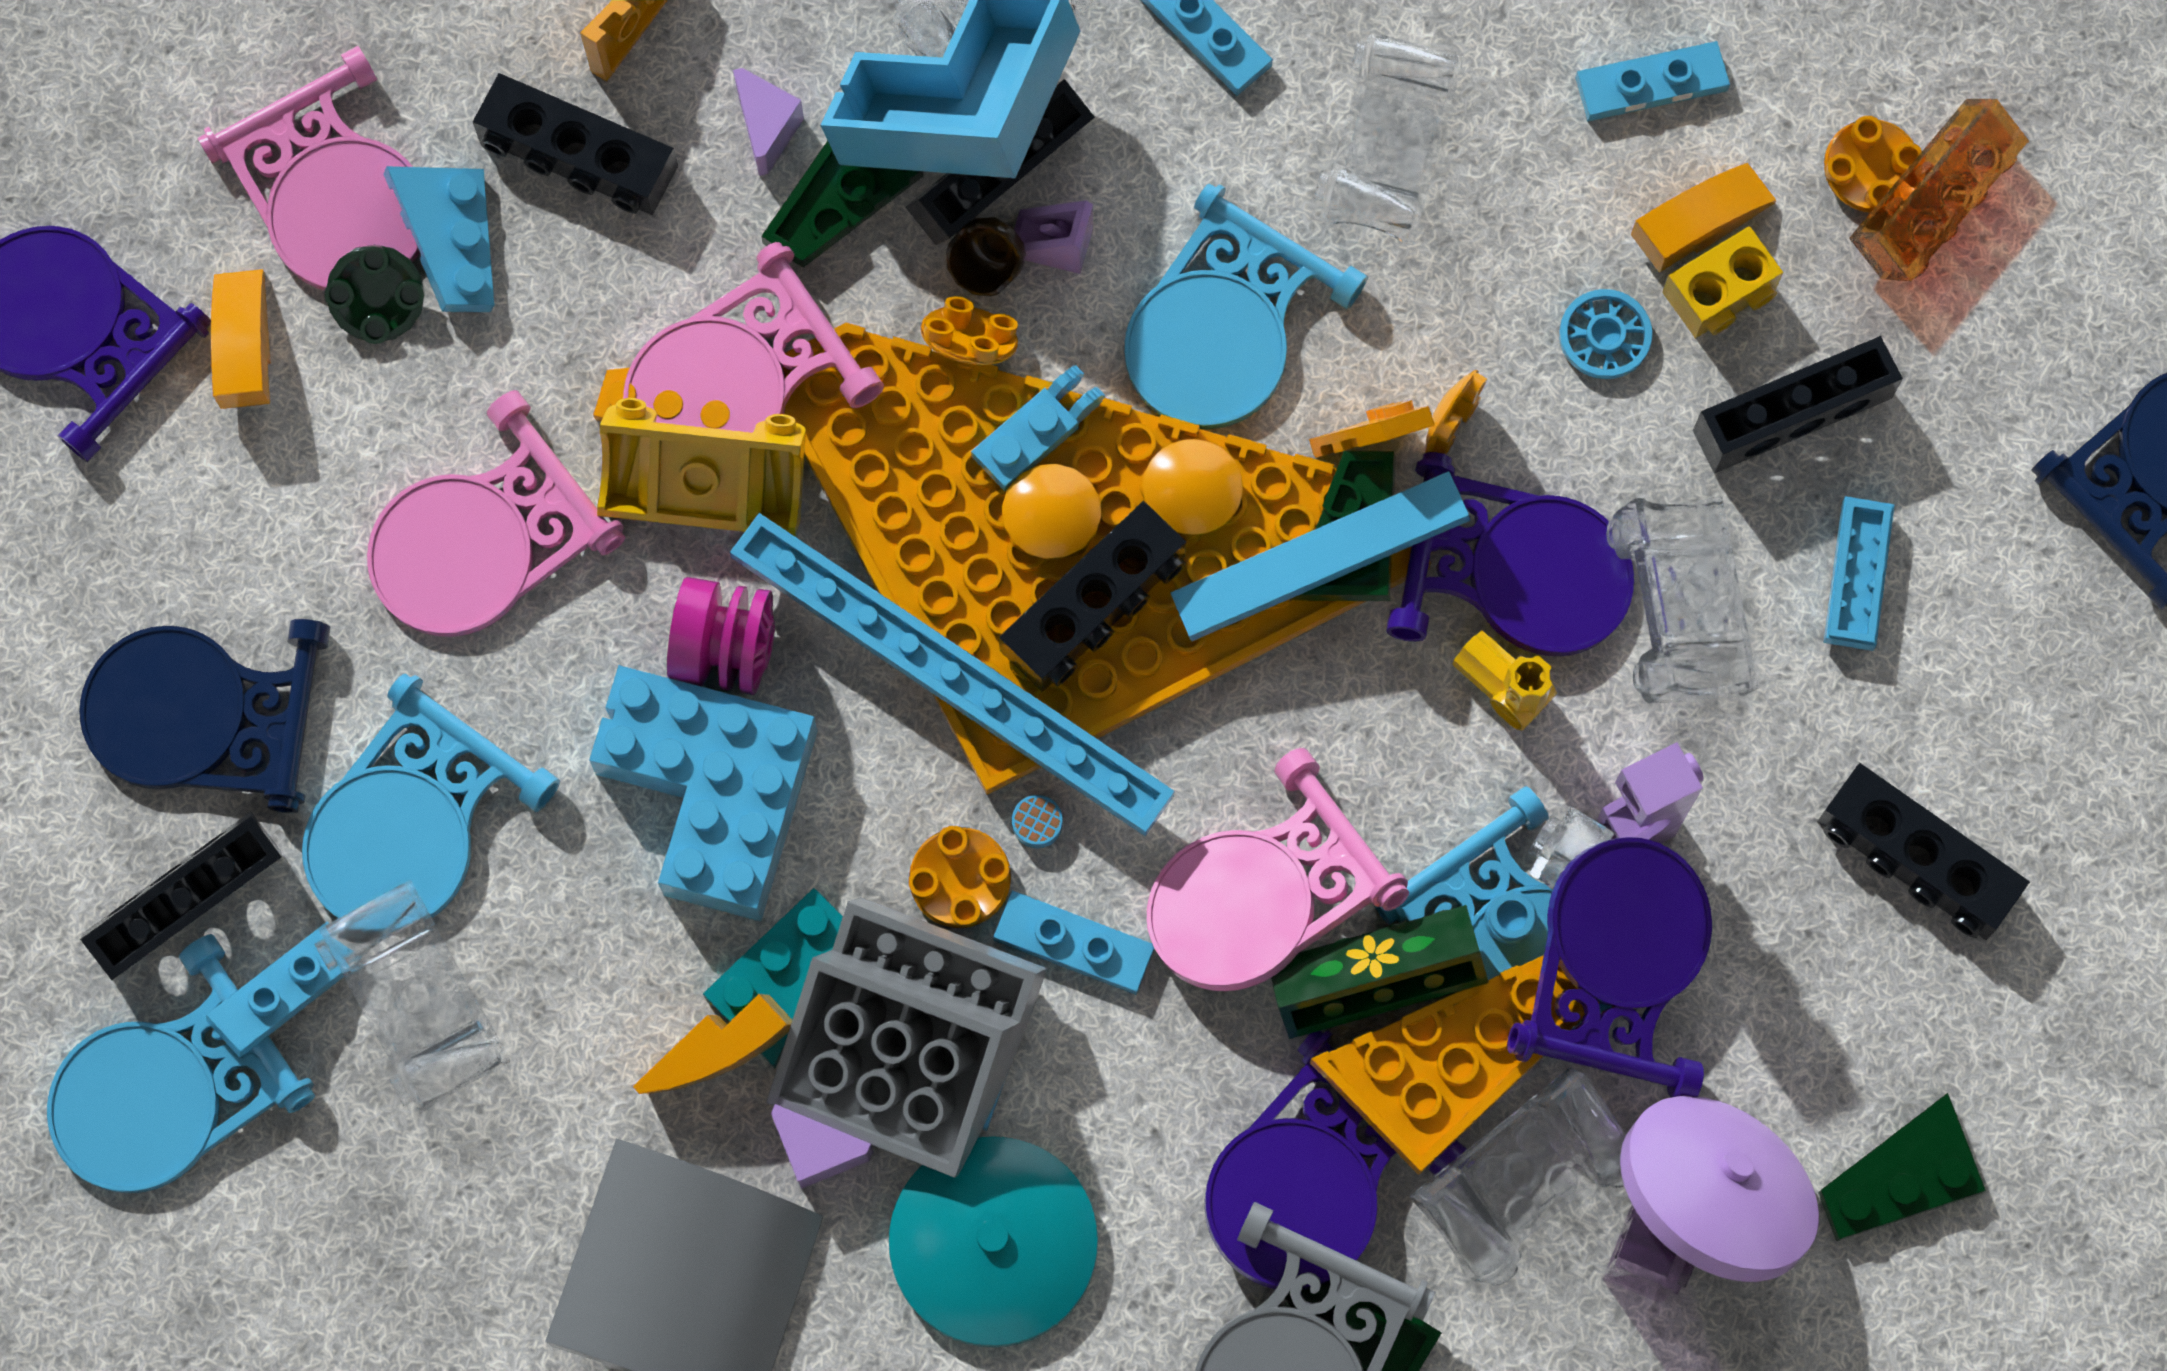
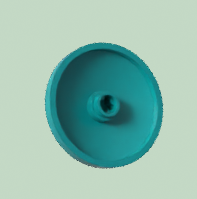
(997, 1246)

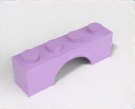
(1654, 796)

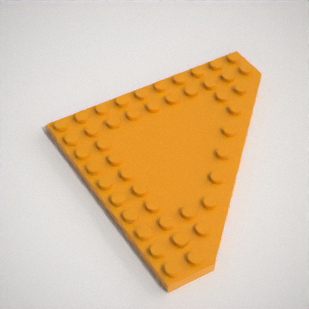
(939, 547)

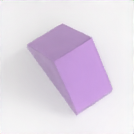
(769, 116)
(1056, 234)
(816, 1148)

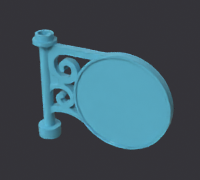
(1212, 341)
(401, 823)
(1452, 879)
(142, 1100)

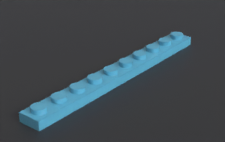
(952, 674)

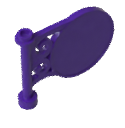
(63, 310)
(1534, 573)
(1628, 934)
(1304, 1175)

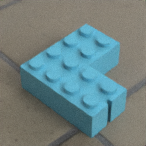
(961, 110)
(732, 766)

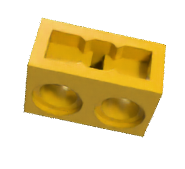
(1715, 275)

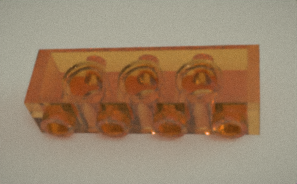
(1939, 190)

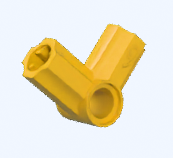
(1515, 686)

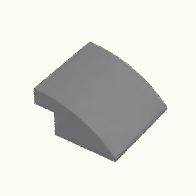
(905, 1035)
(682, 1269)

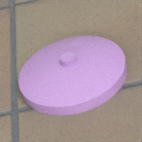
(1719, 1188)

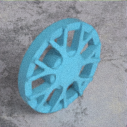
(1605, 334)

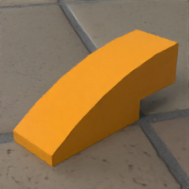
(1701, 215)
(240, 339)
(718, 1047)

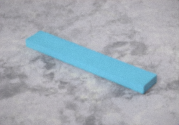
(1320, 556)

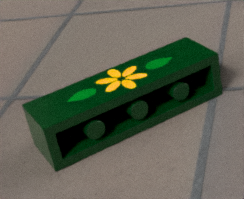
(1379, 972)

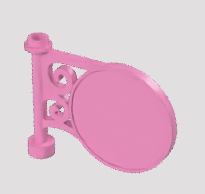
(330, 191)
(733, 362)
(459, 550)
(1242, 902)

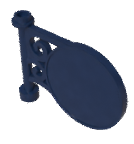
(2141, 463)
(176, 704)

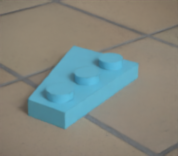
(451, 231)

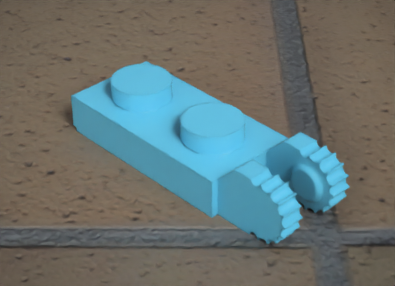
(1035, 430)

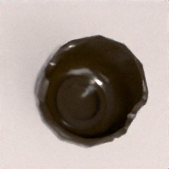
(985, 256)

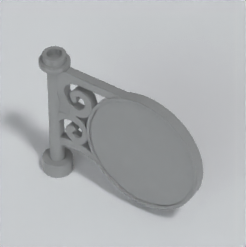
(1296, 1336)

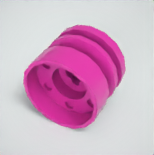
(720, 636)

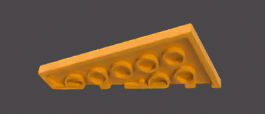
(1442, 1064)

